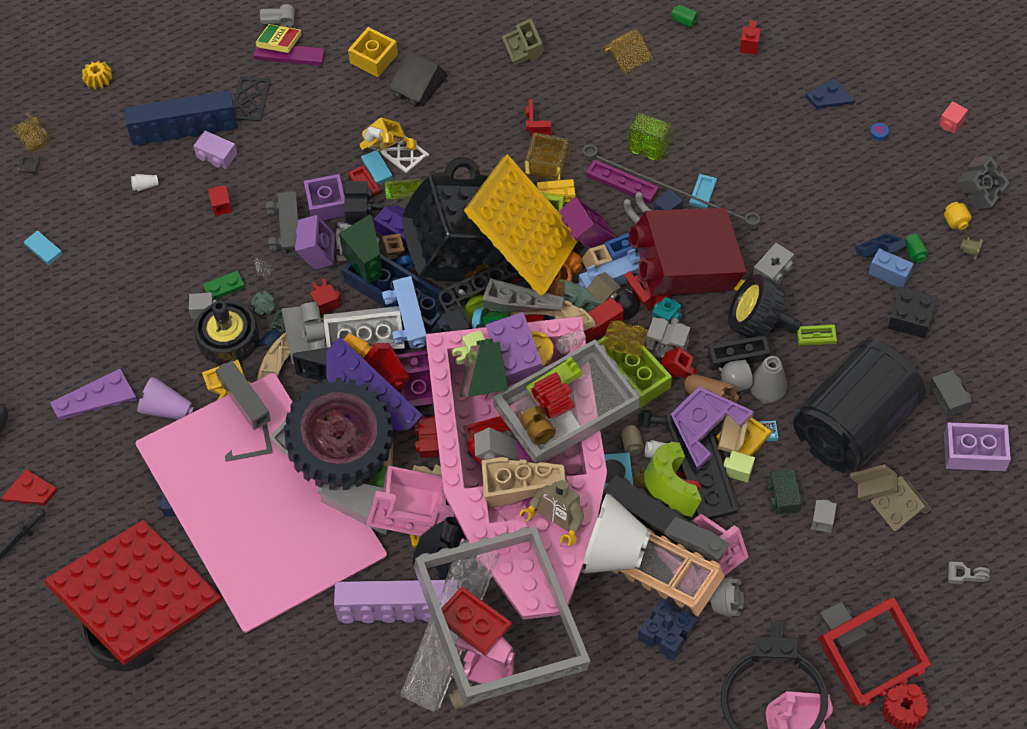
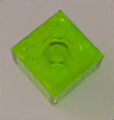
(649, 137)

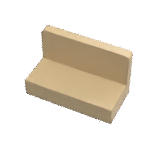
(731, 435)

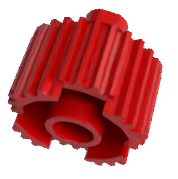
(553, 395)
(907, 696)

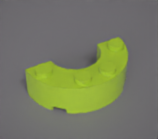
(666, 485)

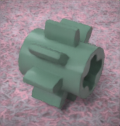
(263, 303)

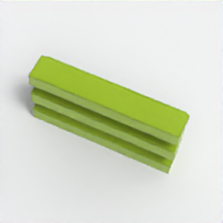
(816, 338)

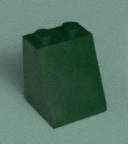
(362, 250)
(484, 370)

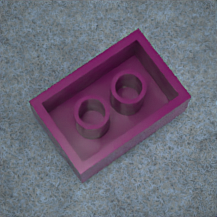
(585, 223)

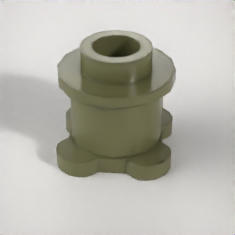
(971, 247)

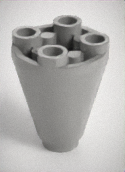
(769, 381)

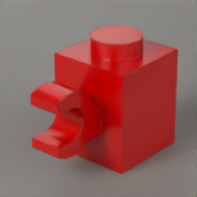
(750, 38)
(325, 297)
(678, 363)

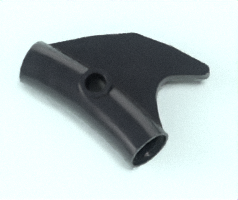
(438, 537)

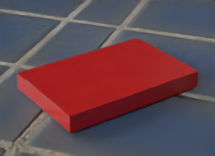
(474, 621)

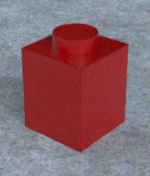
(220, 200)

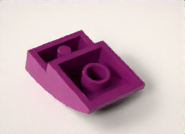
(418, 387)

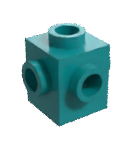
(667, 310)

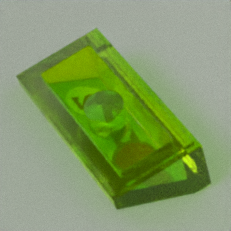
(401, 188)

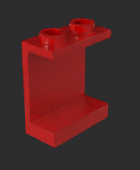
(387, 364)

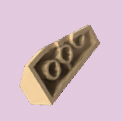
(513, 480)

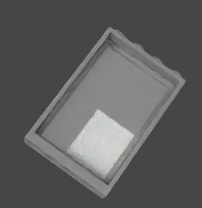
(598, 395)

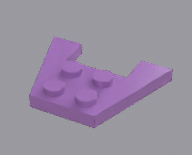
(700, 414)

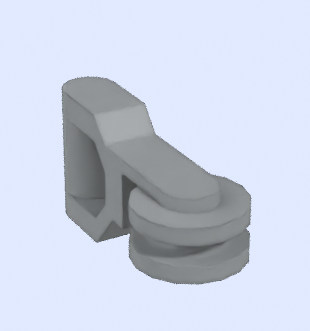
(980, 574)

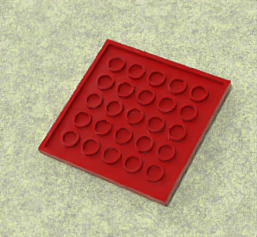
(133, 591)

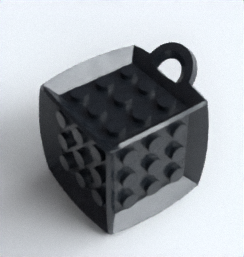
(438, 230)

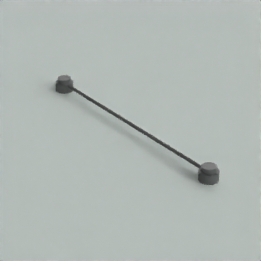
(752, 220)

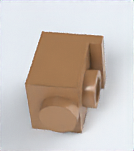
(392, 246)

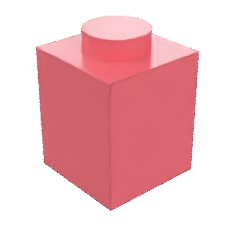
(953, 117)

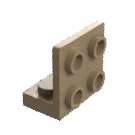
(902, 505)

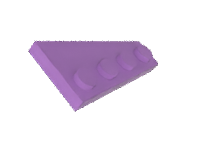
(103, 392)

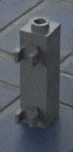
(288, 215)
(243, 395)

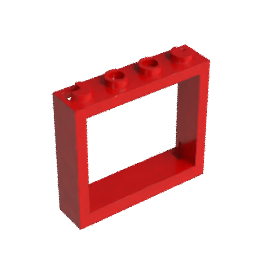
(841, 669)

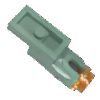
(574, 293)

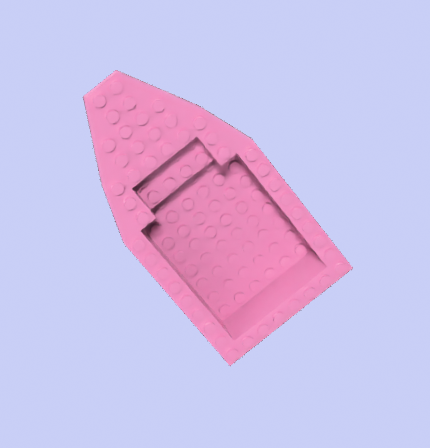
(585, 471)

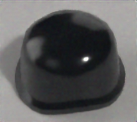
(629, 302)

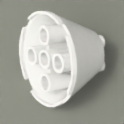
(615, 540)

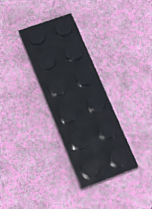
(715, 487)

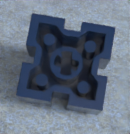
(666, 629)

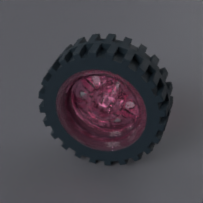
(336, 401)

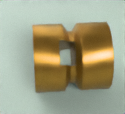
(537, 425)

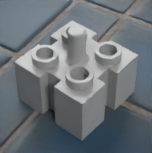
(666, 336)

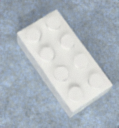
(368, 325)

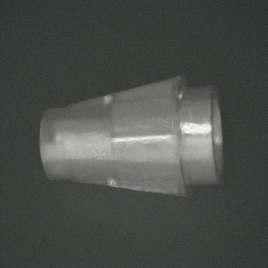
(569, 341)

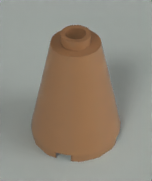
(717, 387)

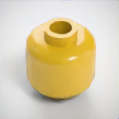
(957, 216)

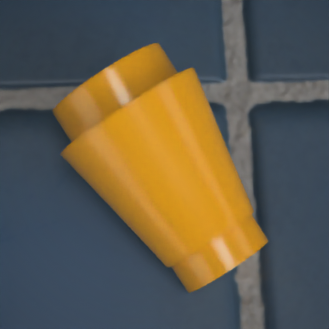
(357, 344)

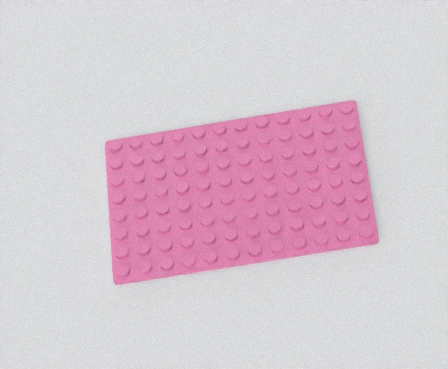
(254, 516)

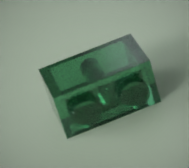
(784, 491)

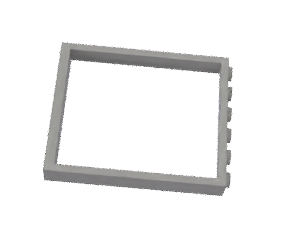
(517, 681)

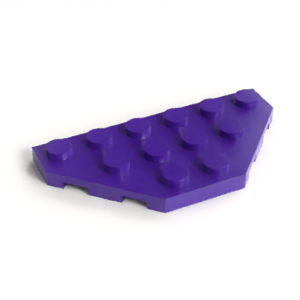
(348, 364)

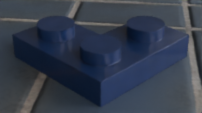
(885, 242)

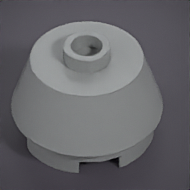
(728, 598)

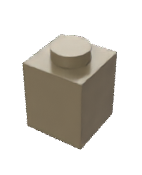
(603, 288)

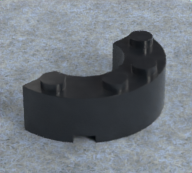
(107, 659)

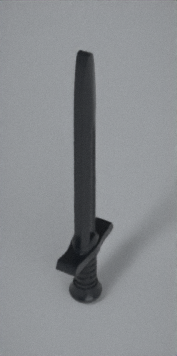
(23, 530)

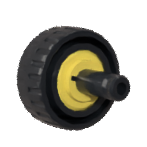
(759, 308)
(226, 332)

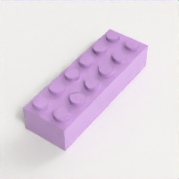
(382, 601)

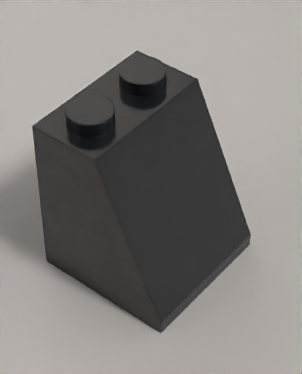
(417, 79)

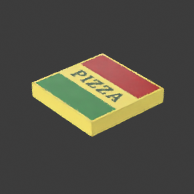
(278, 38)

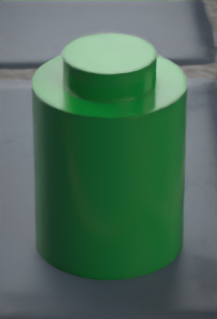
(685, 16)
(916, 249)

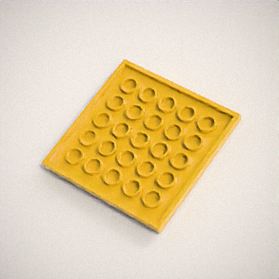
(522, 224)

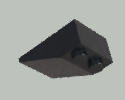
(311, 364)

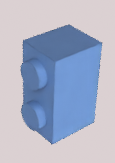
(891, 268)

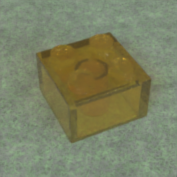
(546, 156)

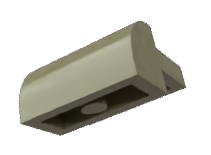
(524, 43)

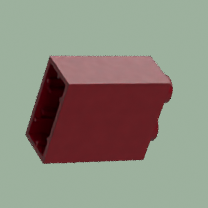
(687, 251)

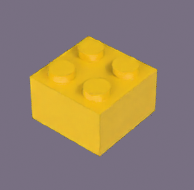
(373, 52)

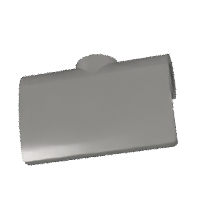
(304, 328)

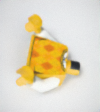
(384, 134)

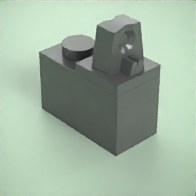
(836, 616)

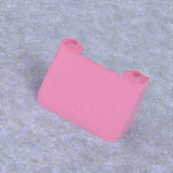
(493, 666)
(795, 711)

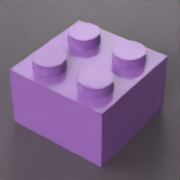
(325, 197)
(315, 242)

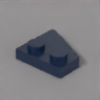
(829, 95)

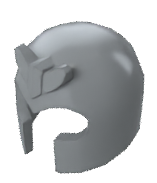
(738, 374)

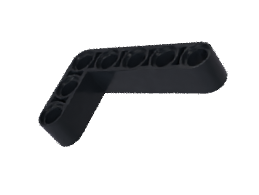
(468, 286)

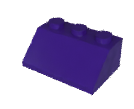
(390, 222)

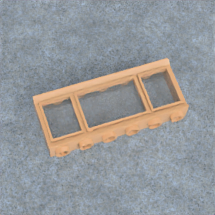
(676, 573)

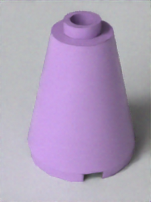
(163, 401)

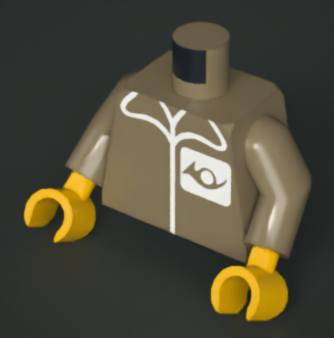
(559, 506)

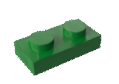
(224, 285)

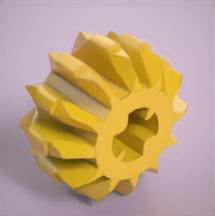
(97, 74)

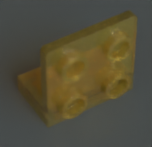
(629, 51)

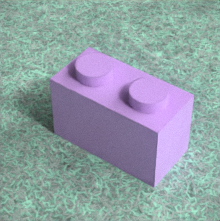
(215, 150)

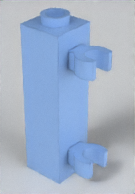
(615, 269)
(410, 312)

